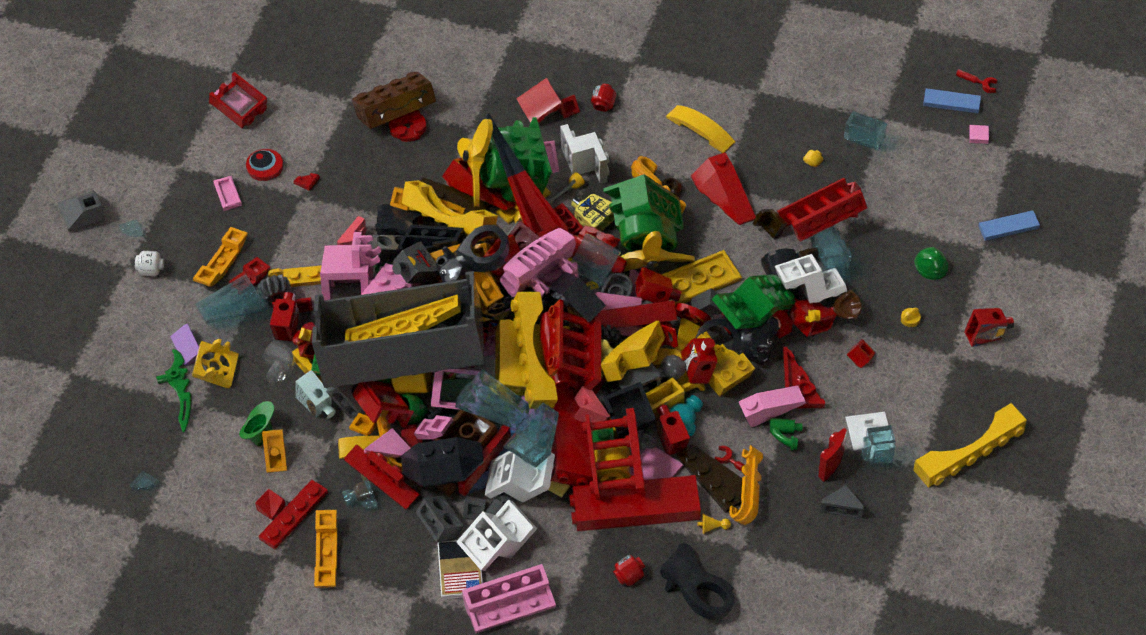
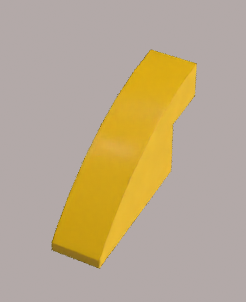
(633, 352)

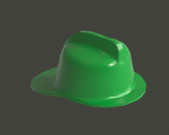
(257, 422)

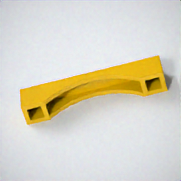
(422, 198)
(539, 385)
(937, 465)

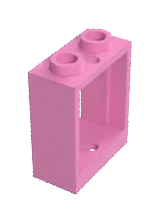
(437, 386)

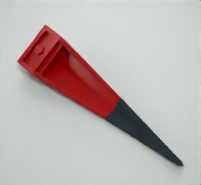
(532, 205)

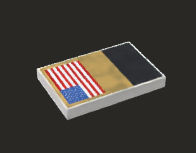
(456, 570)

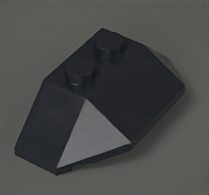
(442, 461)

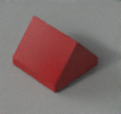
(569, 106)

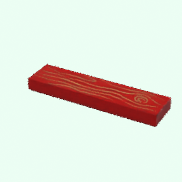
(490, 452)

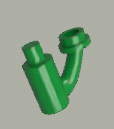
(780, 426)

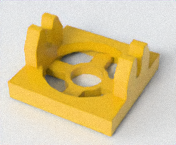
(211, 375)

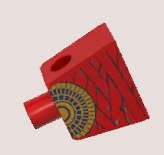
(671, 430)

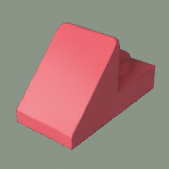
(357, 226)
(590, 405)

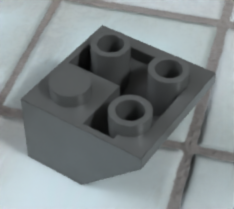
(81, 210)

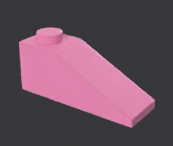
(770, 404)

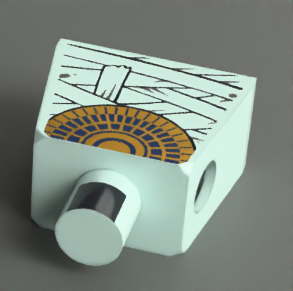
(314, 396)

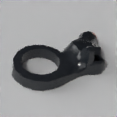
(394, 221)
(455, 264)
(753, 342)
(684, 571)

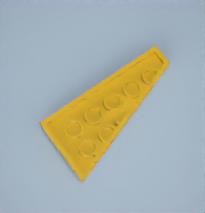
(408, 321)

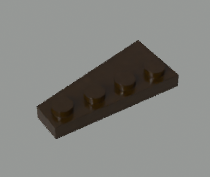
(455, 196)
(713, 476)

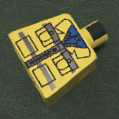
(593, 211)

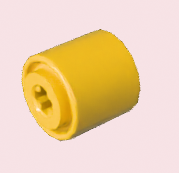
(413, 383)
(612, 454)

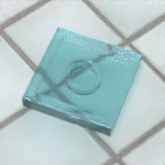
(595, 259)

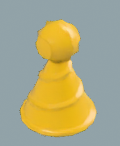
(710, 523)

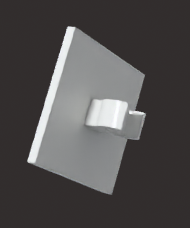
(858, 426)

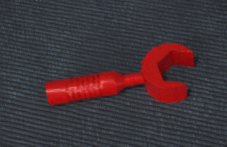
(972, 78)
(728, 458)

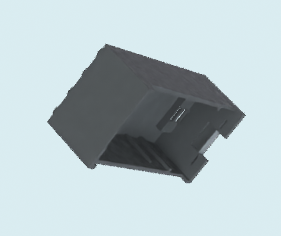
(399, 354)

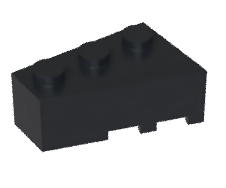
(432, 237)
(576, 296)

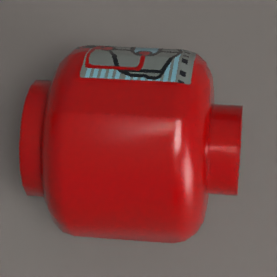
(603, 97)
(629, 570)

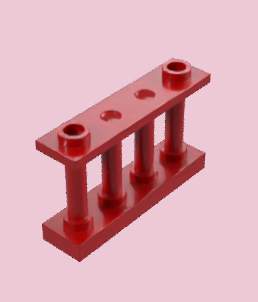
(822, 209)
(591, 340)
(633, 461)

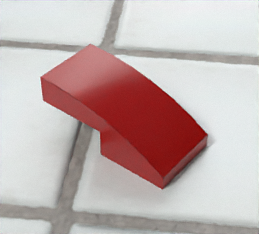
(255, 270)

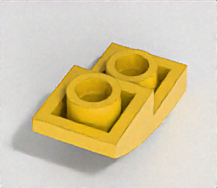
(346, 444)

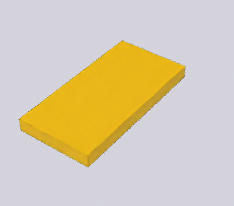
(709, 272)

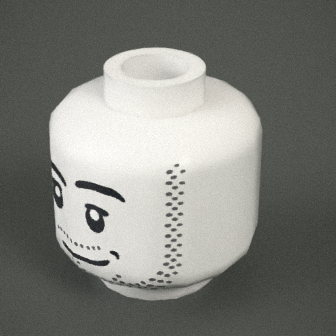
(149, 263)

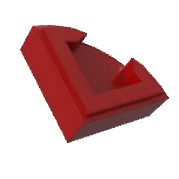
(307, 181)

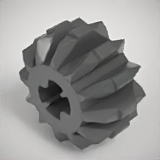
(273, 288)

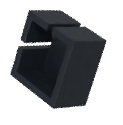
(626, 398)

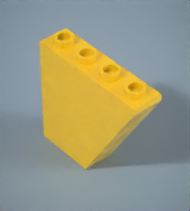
(507, 365)

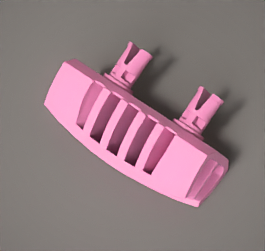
(537, 260)

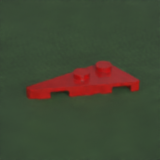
(797, 376)

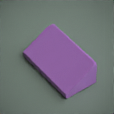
(185, 344)

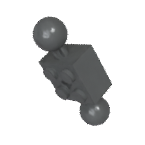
(649, 376)

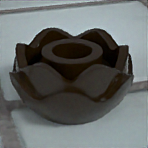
(675, 184)

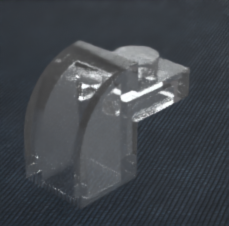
(280, 359)

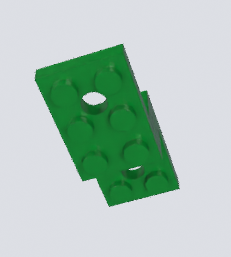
(754, 301)

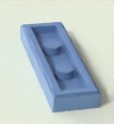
(952, 100)
(1009, 225)

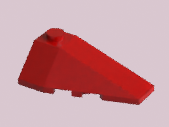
(460, 177)
(722, 186)

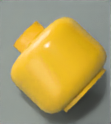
(813, 158)

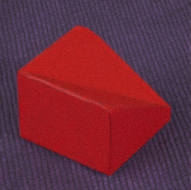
(861, 353)
(270, 504)

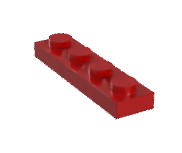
(293, 514)

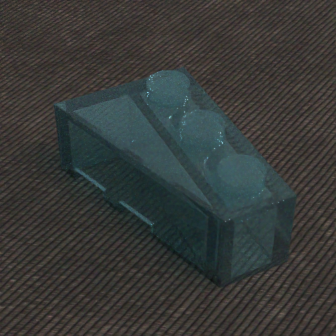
(833, 252)
(231, 301)
(492, 401)
(535, 436)

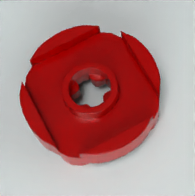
(406, 134)

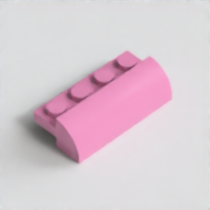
(508, 598)

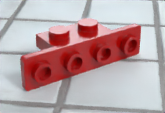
(382, 475)

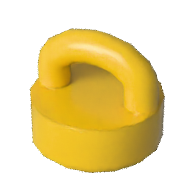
(910, 317)

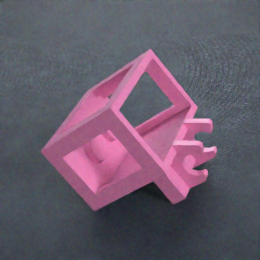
(348, 264)

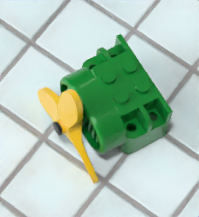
(484, 157)
(646, 222)

